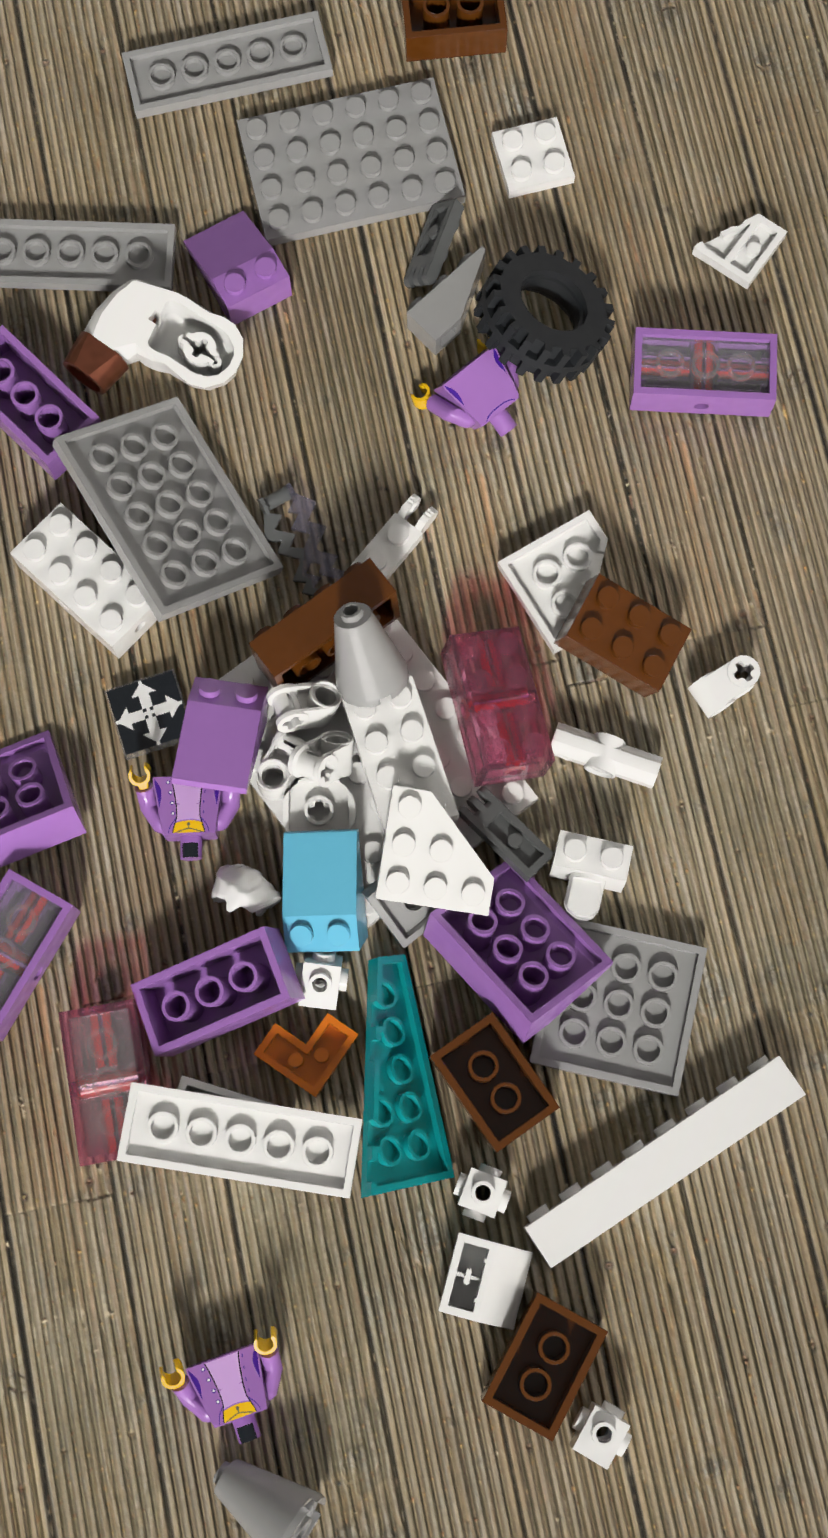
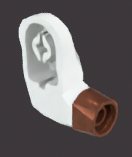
(159, 331)

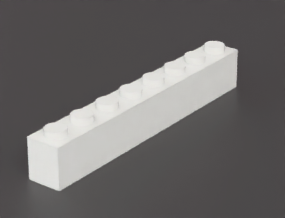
(662, 1161)

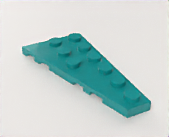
(401, 1112)

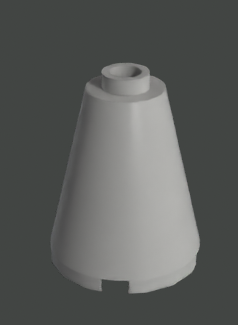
(365, 658)
(266, 1502)

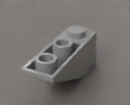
(443, 311)

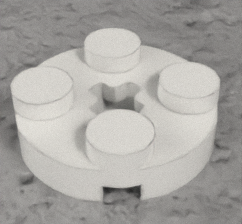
(305, 796)

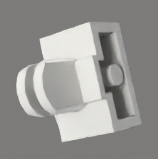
(589, 868)

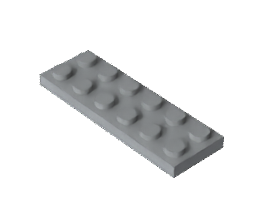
(227, 64)
(85, 254)

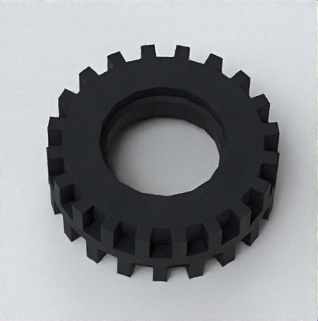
(525, 339)

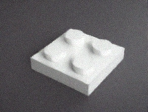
(532, 157)

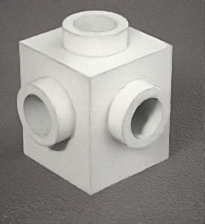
(321, 979)
(466, 1190)
(600, 1448)

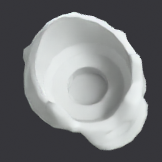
(244, 888)

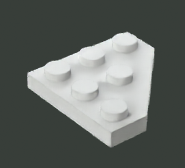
(553, 572)
(429, 858)

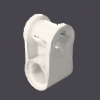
(721, 688)
(304, 705)
(323, 758)
(277, 762)

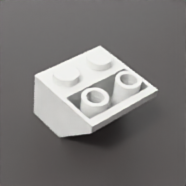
(485, 1281)

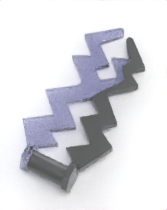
(307, 555)

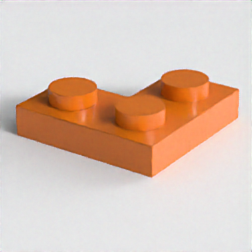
(309, 1063)

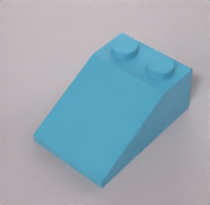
(323, 891)

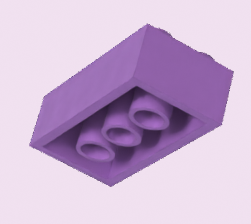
(37, 404)
(217, 991)

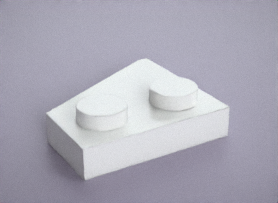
(742, 249)

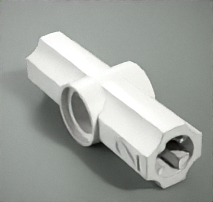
(605, 755)

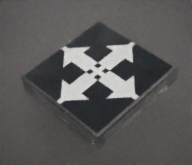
(147, 713)

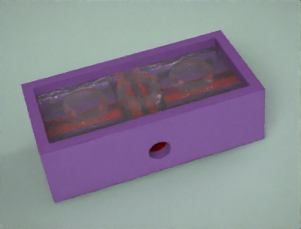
(703, 372)
(30, 935)

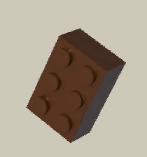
(453, 28)
(622, 636)
(494, 1082)
(543, 1365)

